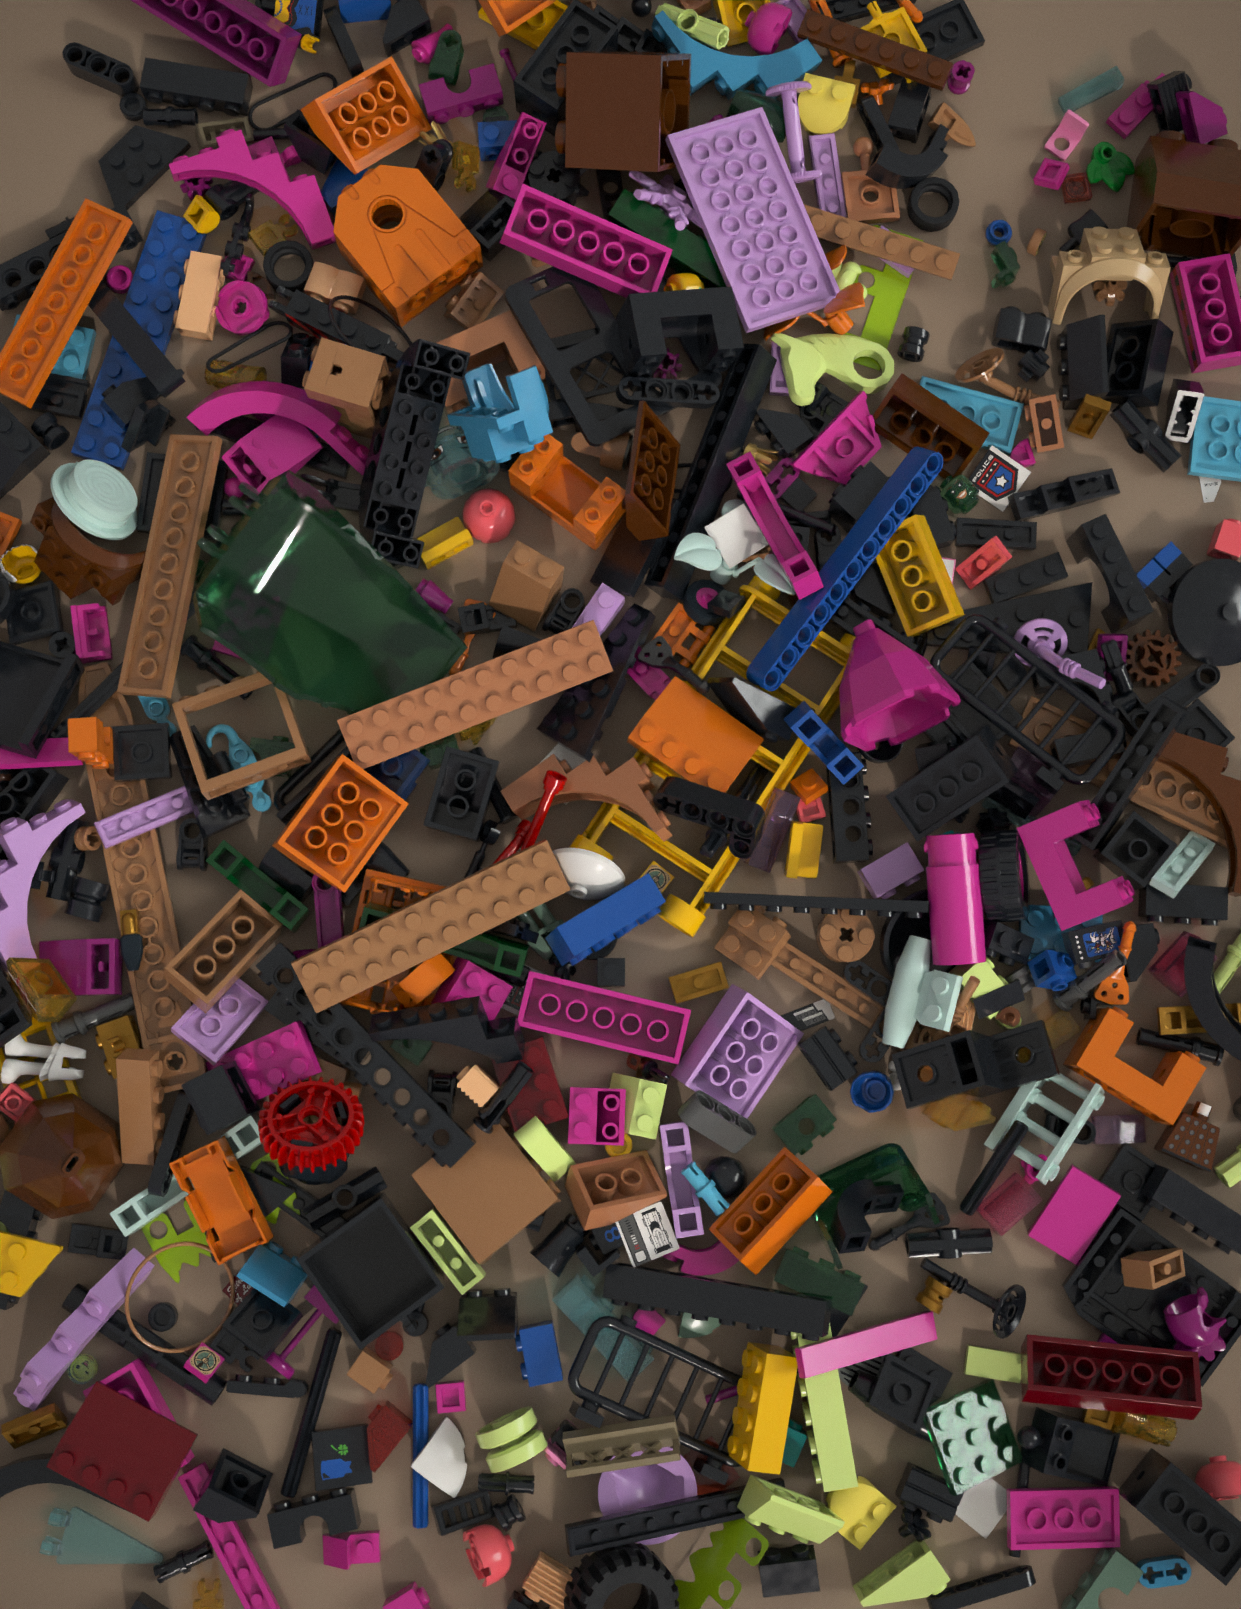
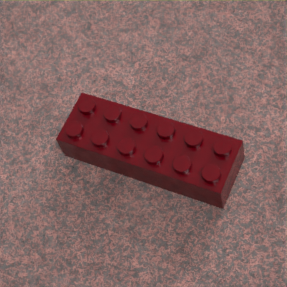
(1110, 1377)

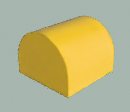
(202, 215)

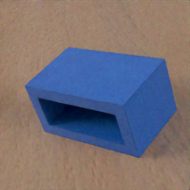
(540, 1353)

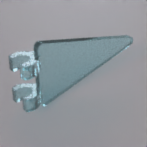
(94, 1541)

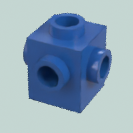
(1052, 970)

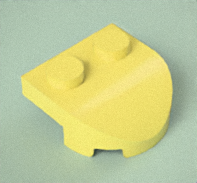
(825, 105)
(861, 1509)

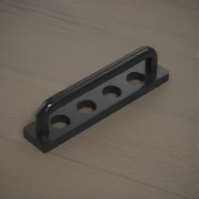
(287, 811)

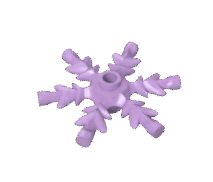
(668, 197)

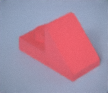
(983, 562)

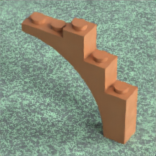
(595, 781)

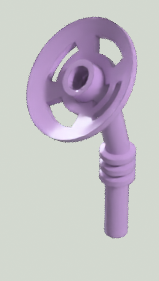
(1044, 648)

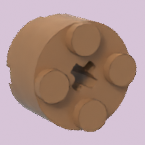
(844, 951)

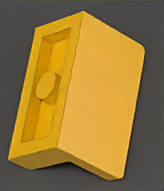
(444, 542)
(803, 850)

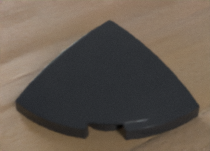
(822, 409)

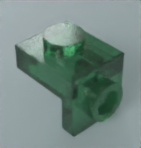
(1006, 262)

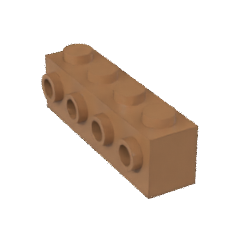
(140, 1105)

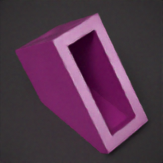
(1200, 117)

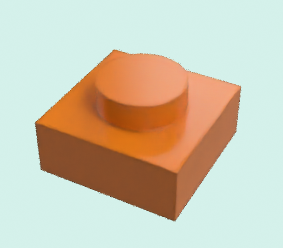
(809, 786)

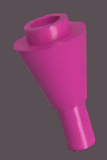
(424, 48)

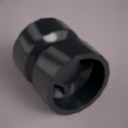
(87, 899)

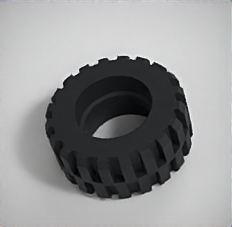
(615, 1567)

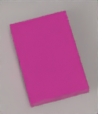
(1074, 1214)

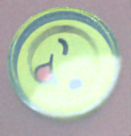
(82, 1369)

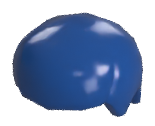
(872, 1091)

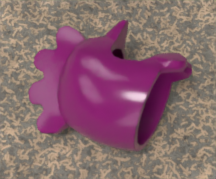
(1193, 1326)

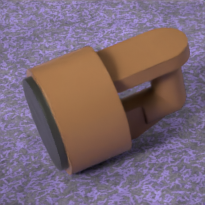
(611, 454)

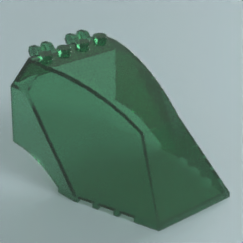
(317, 603)

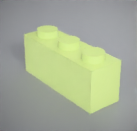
(448, 1251)

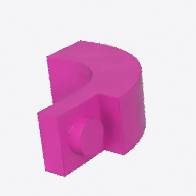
(703, 1261)

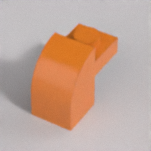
(422, 980)

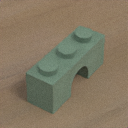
(1109, 1570)

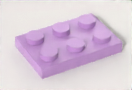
(223, 1024)

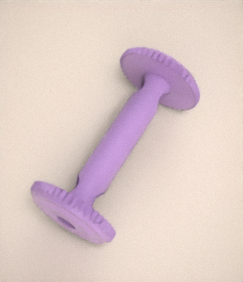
(788, 93)

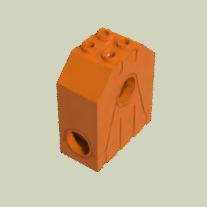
(418, 257)

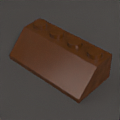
(918, 418)

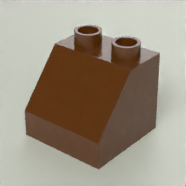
(622, 108)
(1187, 196)

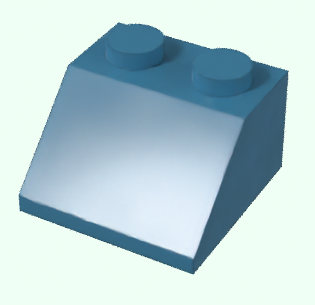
(273, 1273)

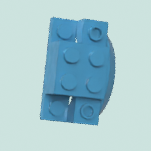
(496, 425)

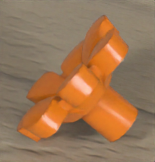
(877, 89)

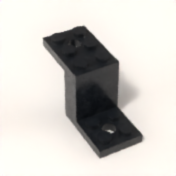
(975, 1064)

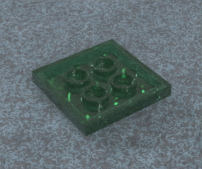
(972, 1437)

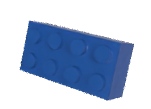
(609, 917)

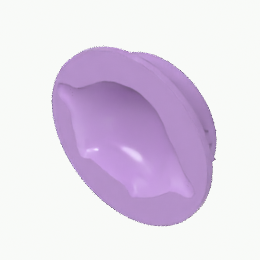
(645, 1487)

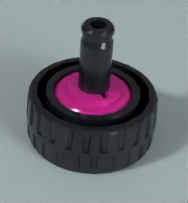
(1004, 876)

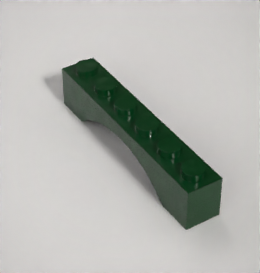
(484, 949)

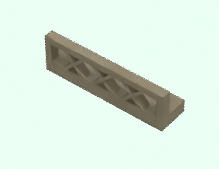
(621, 1441)

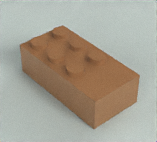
(222, 951)

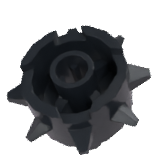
(551, 168)

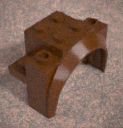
(78, 563)

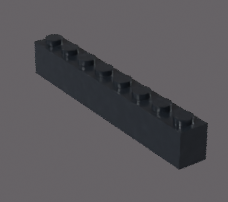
(718, 1299)

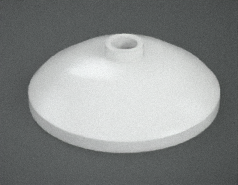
(589, 873)

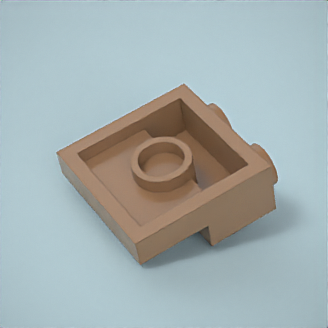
(753, 940)

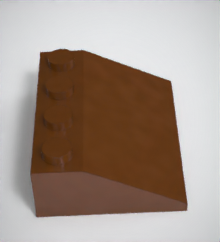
(651, 476)

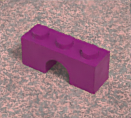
(444, 104)

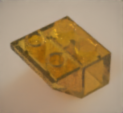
(958, 1113)

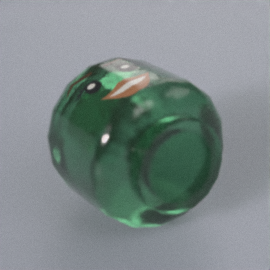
(959, 494)

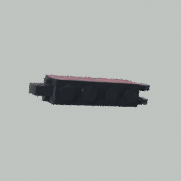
(313, 318)

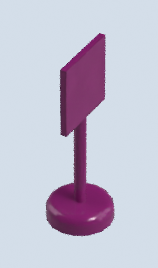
(278, 1361)

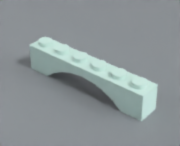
(146, 1207)

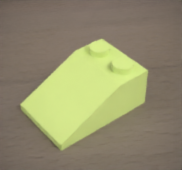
(904, 1577)

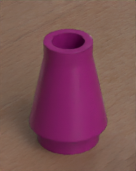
(434, 595)

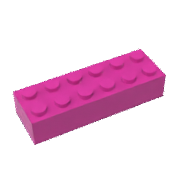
(584, 244)
(603, 1017)

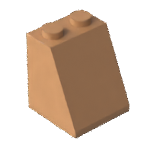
(526, 586)

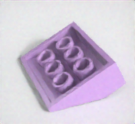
(738, 1052)

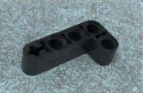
(715, 810)

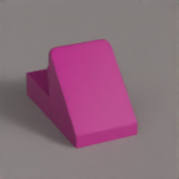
(351, 1548)

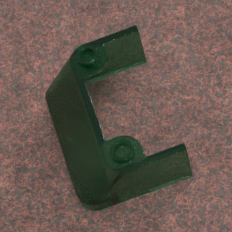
(885, 1167)

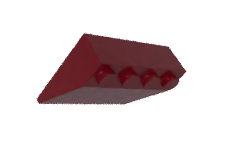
(122, 1451)

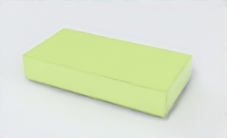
(993, 1363)

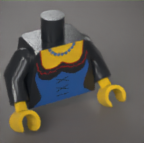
(301, 15)

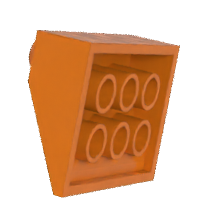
(367, 116)
(694, 738)
(340, 823)

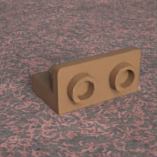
(473, 301)

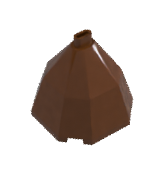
(44, 1143)

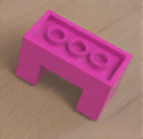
(1057, 870)

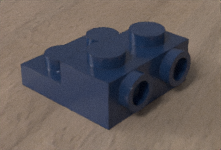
(400, 772)

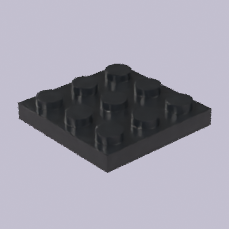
(150, 488)

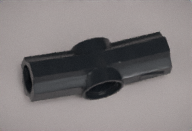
(1144, 435)

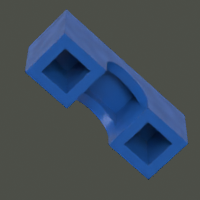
(823, 742)

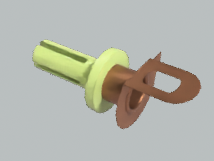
(1009, 1017)

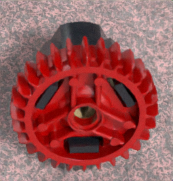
(311, 1129)

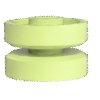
(511, 1439)

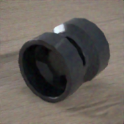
(913, 344)
(49, 429)

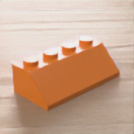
(770, 1210)

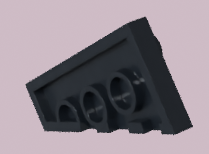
(211, 814)

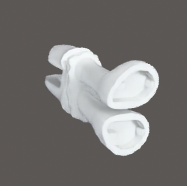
(49, 1070)

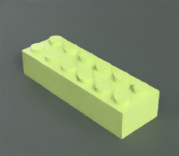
(829, 1426)

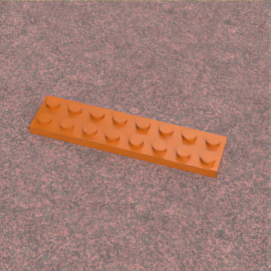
(60, 300)

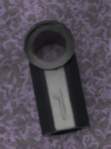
(228, 197)

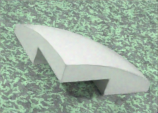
(443, 1458)

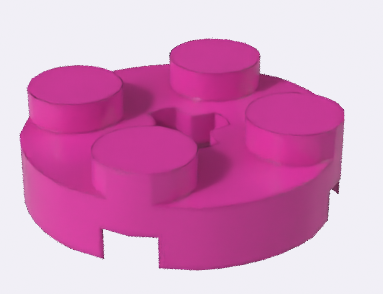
(228, 304)

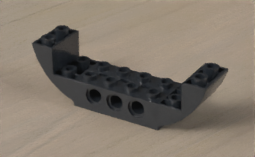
(404, 448)

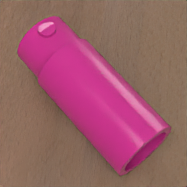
(955, 900)

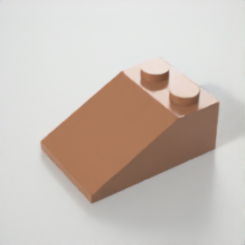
(613, 1188)

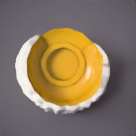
(19, 564)

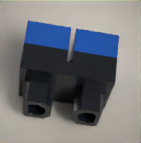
(1162, 573)

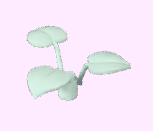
(702, 553)

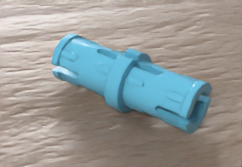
(705, 1188)

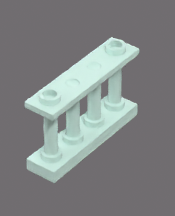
(1032, 1094)

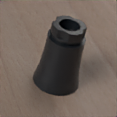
(560, 1244)

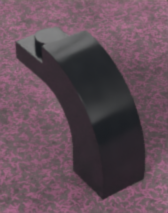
(904, 170)
(848, 1225)

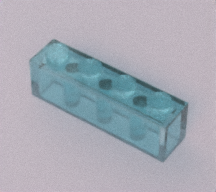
(583, 1307)

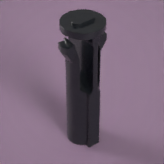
(503, 1097)

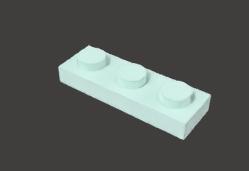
(1182, 864)

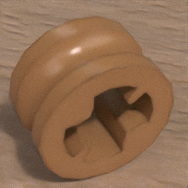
(80, 838)

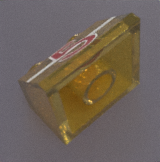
(41, 988)

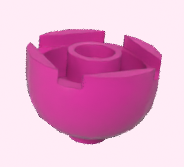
(767, 27)

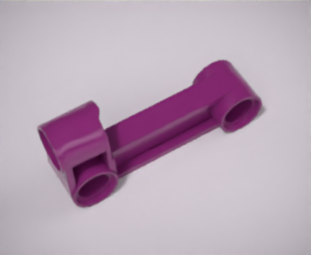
(328, 915)

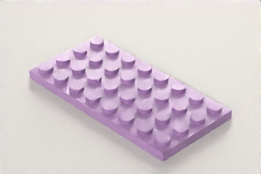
(753, 218)

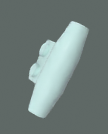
(918, 994)

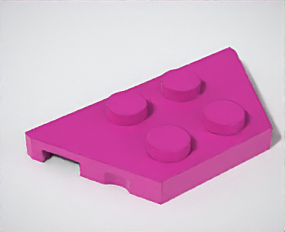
(843, 444)

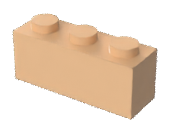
(199, 296)

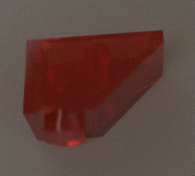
(385, 1431)

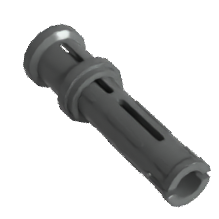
(1082, 985)
(82, 1022)

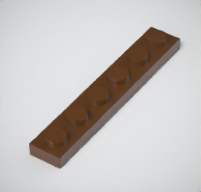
(875, 50)

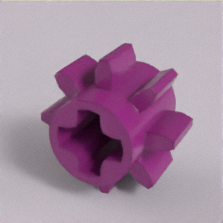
(200, 189)
(672, 368)

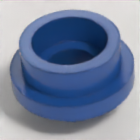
(1001, 226)

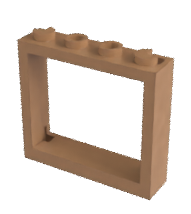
(253, 772)

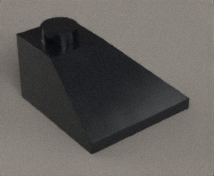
(233, 1489)

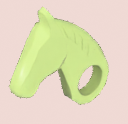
(812, 355)

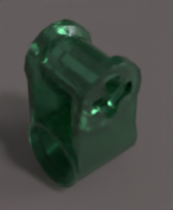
(447, 58)

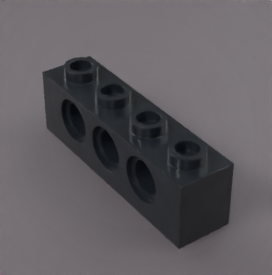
(843, 849)

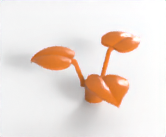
(835, 311)

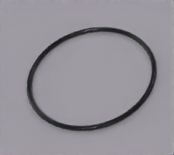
(368, 305)

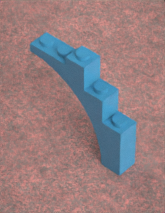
(736, 71)

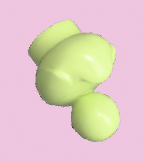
(846, 275)

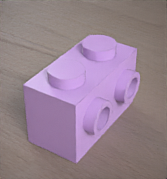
(891, 871)

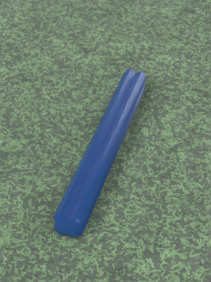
(420, 1439)

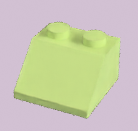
(642, 1104)

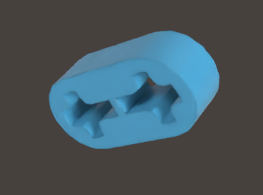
(1164, 1578)

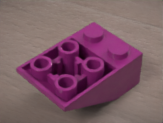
(87, 964)

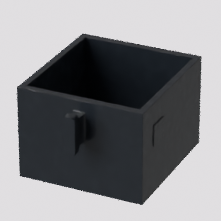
(372, 1271)

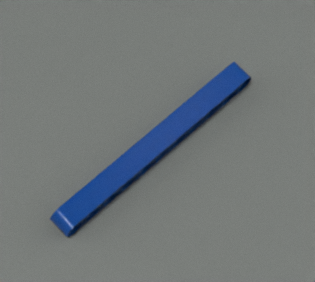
(845, 568)

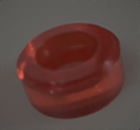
(389, 1345)

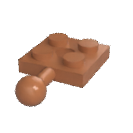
(857, 183)

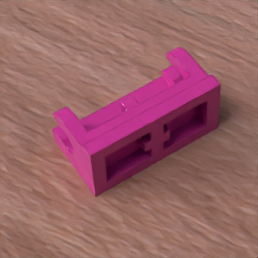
(91, 632)

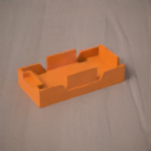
(221, 1200)

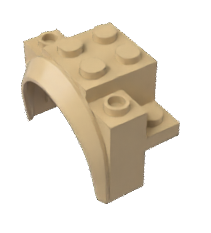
(1111, 257)

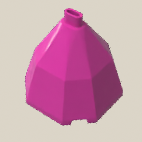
(889, 691)

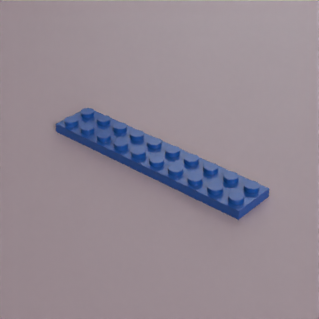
(152, 303)

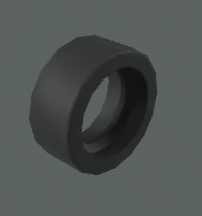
(939, 186)
(285, 248)

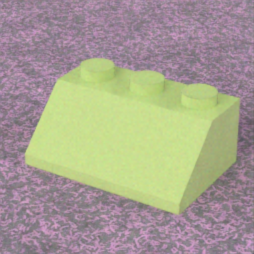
(788, 1511)

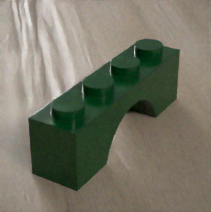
(258, 886)

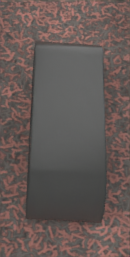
(717, 1121)

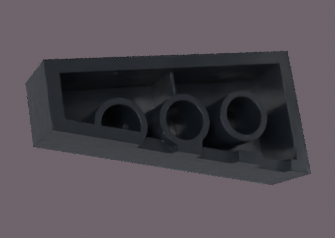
(30, 794)

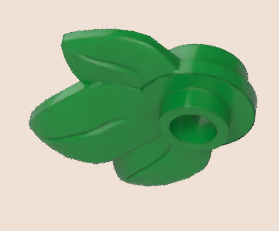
(1110, 168)

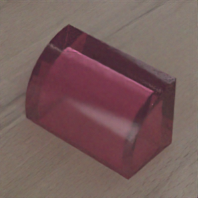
(1170, 965)
(1008, 1204)

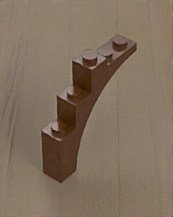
(1203, 766)

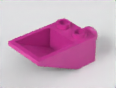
(274, 448)

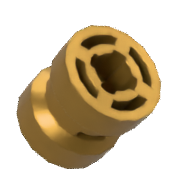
(933, 1295)

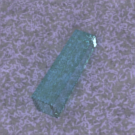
(1092, 90)

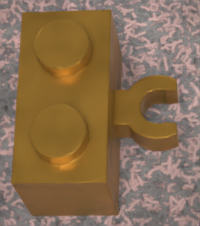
(115, 1038)

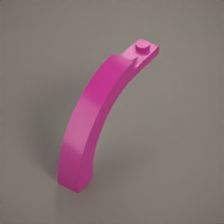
(282, 401)

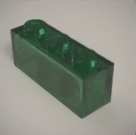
(820, 1279)

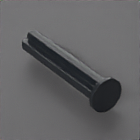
(497, 799)

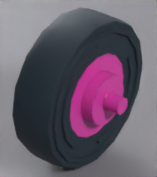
(696, 601)

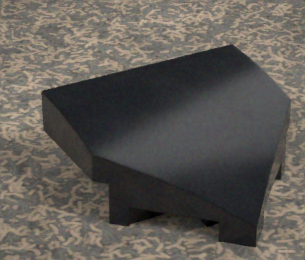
(147, 425)

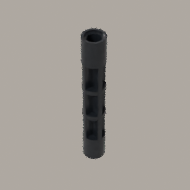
(167, 1363)

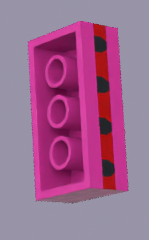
(1208, 311)

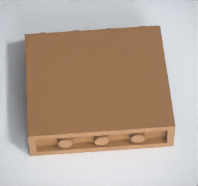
(488, 1191)

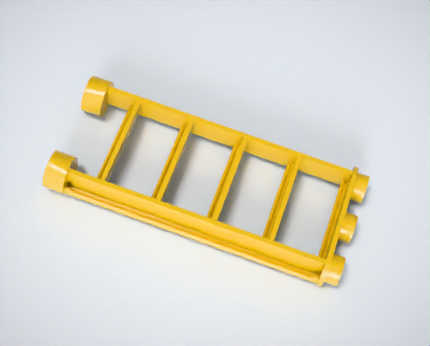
(676, 911)

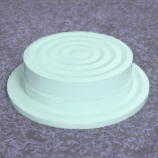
(96, 498)

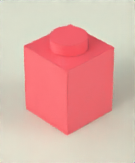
(1226, 540)

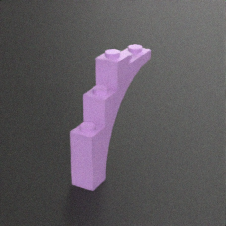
(24, 847)
(78, 1329)

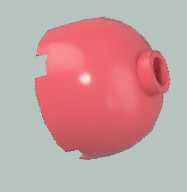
(488, 515)
(1220, 1478)
(489, 1552)

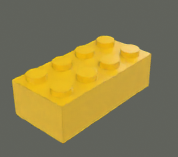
(918, 578)
(763, 1408)

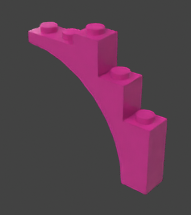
(266, 173)

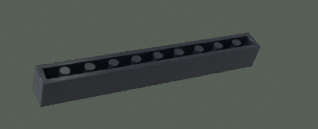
(708, 472)

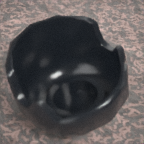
(728, 1175)

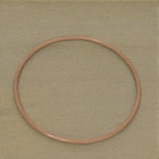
(180, 1350)

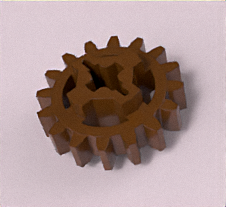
(1144, 648)

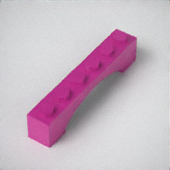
(774, 526)

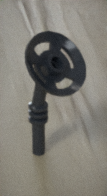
(1007, 1310)

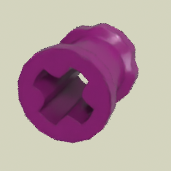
(960, 77)

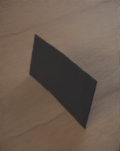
(998, 999)

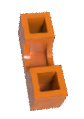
(91, 741)

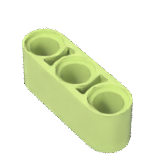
(544, 1148)

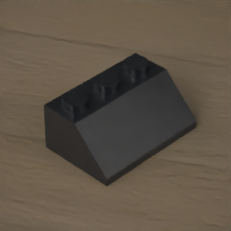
(1083, 361)
(1137, 361)

